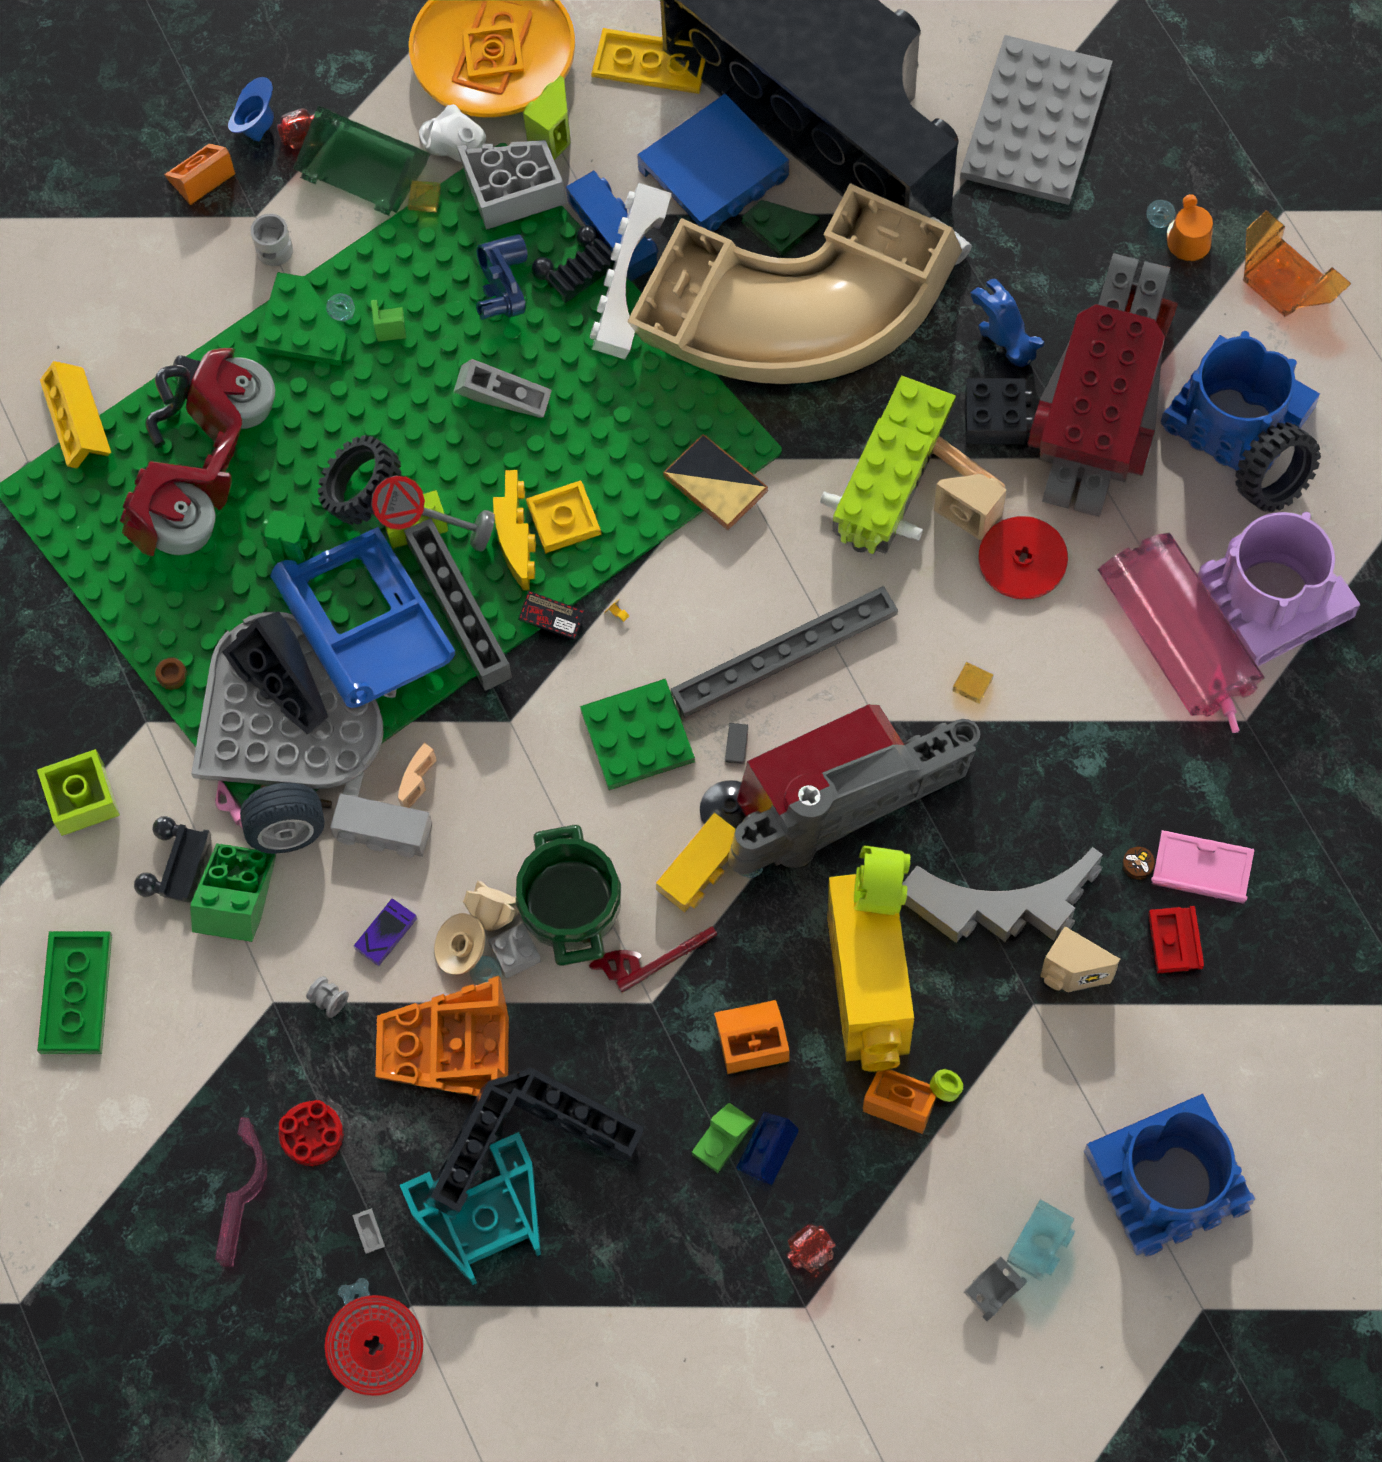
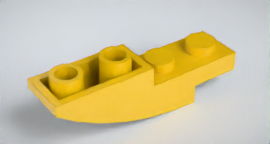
(512, 531)

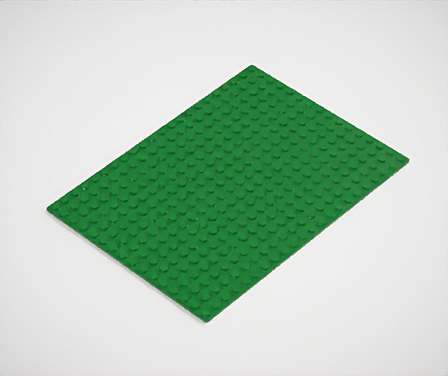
(603, 425)

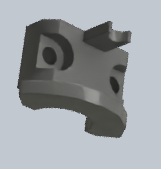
(994, 1287)

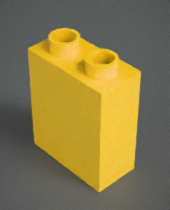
(869, 980)

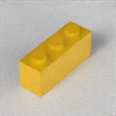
(698, 864)

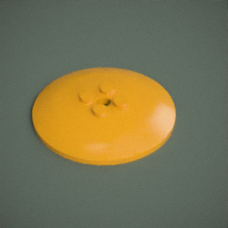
(444, 30)

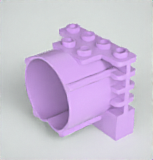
(1274, 624)

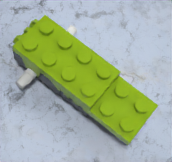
(891, 469)

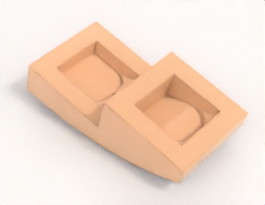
(412, 783)

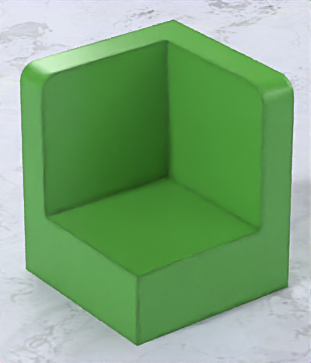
(388, 323)

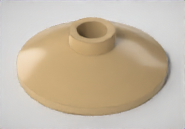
(459, 944)

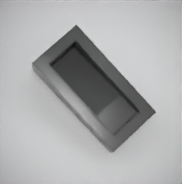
(736, 743)

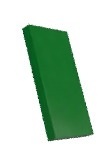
(75, 992)

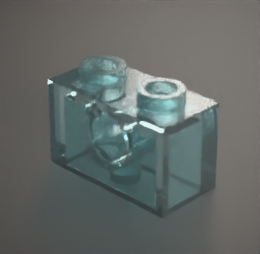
(1043, 1221)

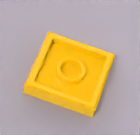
(563, 516)

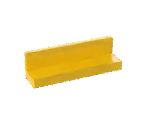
(73, 413)

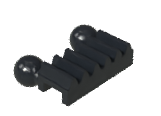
(580, 271)
(183, 863)

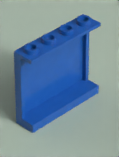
(715, 163)

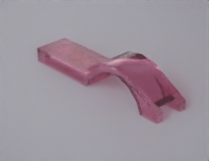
(236, 1200)

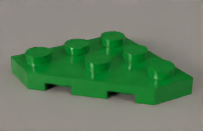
(299, 324)

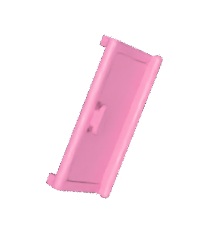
(1203, 871)

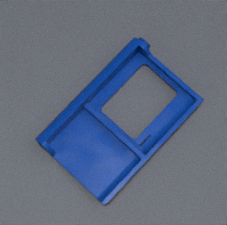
(381, 651)

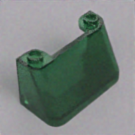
(359, 160)

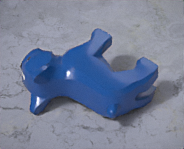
(1006, 324)

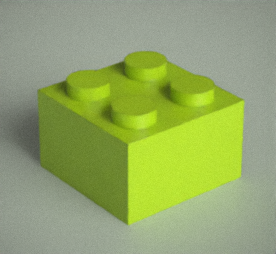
(78, 792)

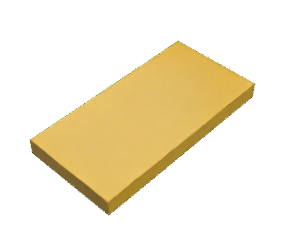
(643, 61)

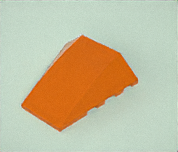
(448, 1041)

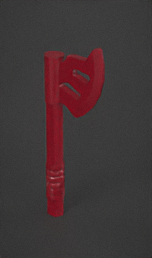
(639, 973)

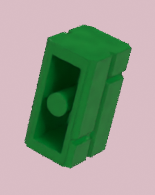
(287, 537)

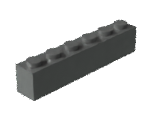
(458, 604)

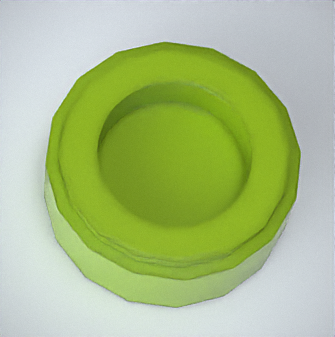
(946, 1085)

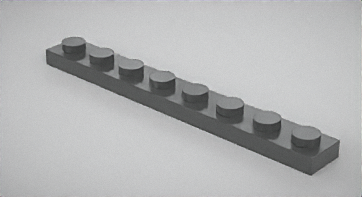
(784, 651)

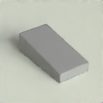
(368, 1231)

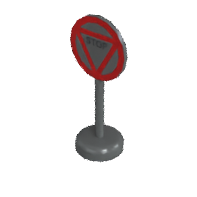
(400, 503)

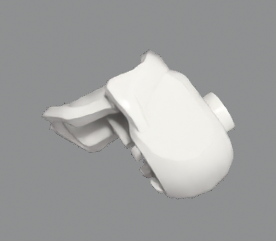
(449, 130)

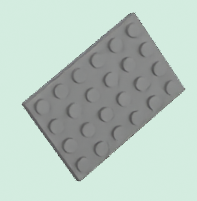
(1036, 119)

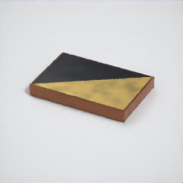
(715, 482)

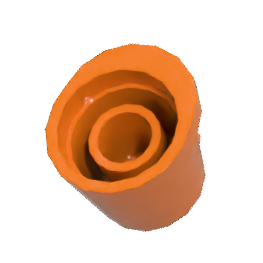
(1191, 232)

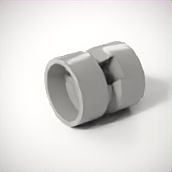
(271, 239)

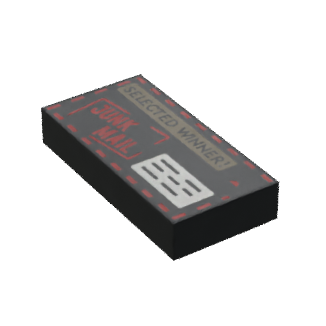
(551, 615)

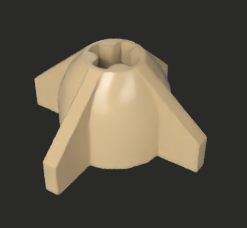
(490, 906)

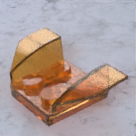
(1282, 273)

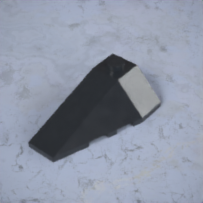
(275, 664)

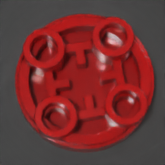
(311, 1133)

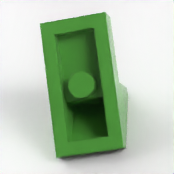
(722, 1137)

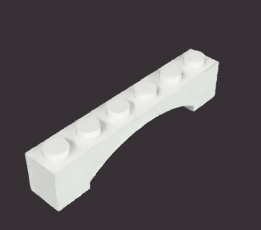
(646, 211)

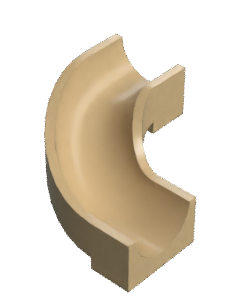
(803, 314)

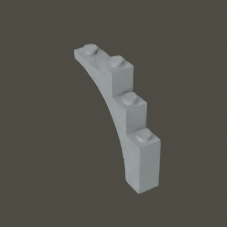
(1044, 905)

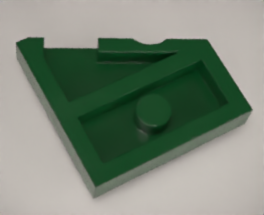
(779, 225)

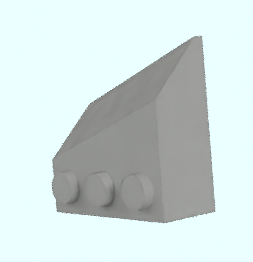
(512, 180)

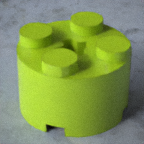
(880, 880)

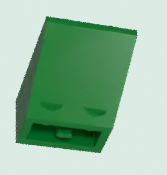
(232, 893)

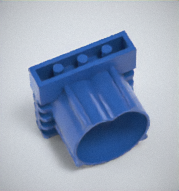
(1259, 377)
(1182, 1126)

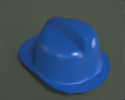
(252, 111)

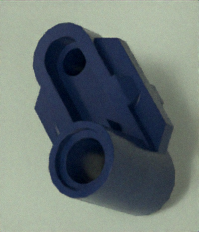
(495, 261)

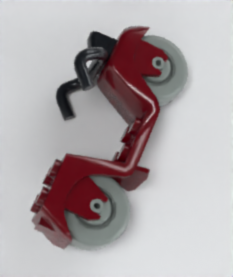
(176, 502)

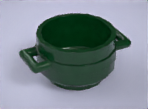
(568, 894)

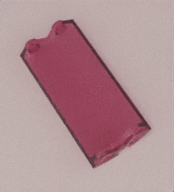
(1181, 624)

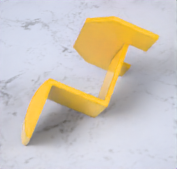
(617, 612)

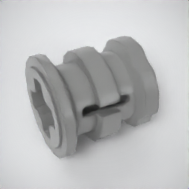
(327, 996)

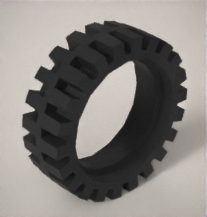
(1263, 453)
(342, 469)

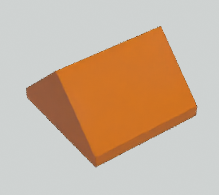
(201, 172)
(900, 1100)

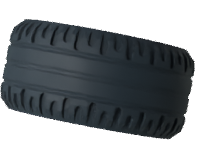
(282, 818)

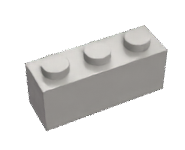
(381, 825)

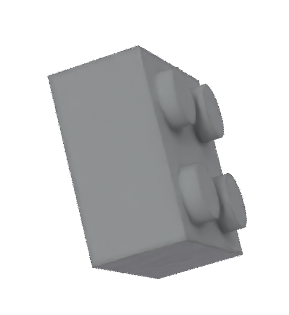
(514, 950)

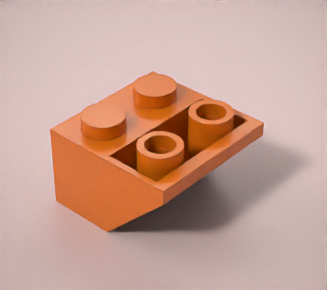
(752, 1036)

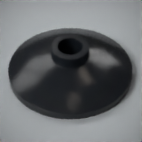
(717, 797)

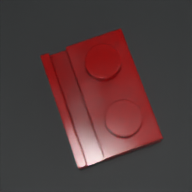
(1176, 939)

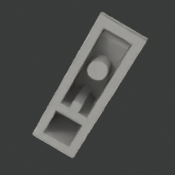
(501, 389)

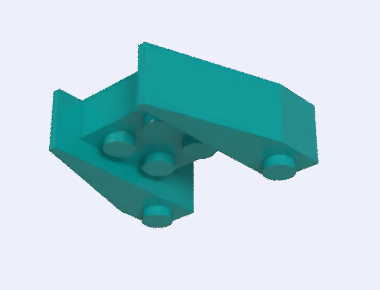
(493, 1214)

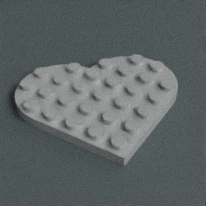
(254, 743)

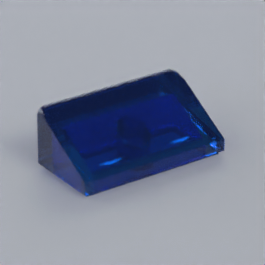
(768, 1147)

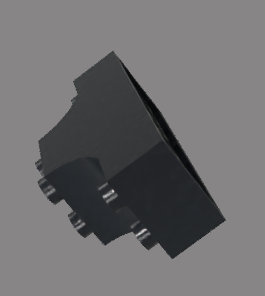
(826, 87)

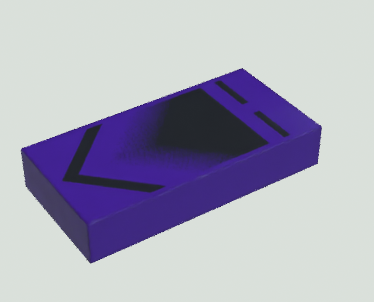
(385, 932)

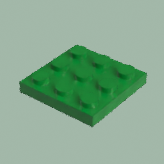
(637, 734)

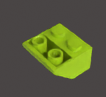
(548, 118)

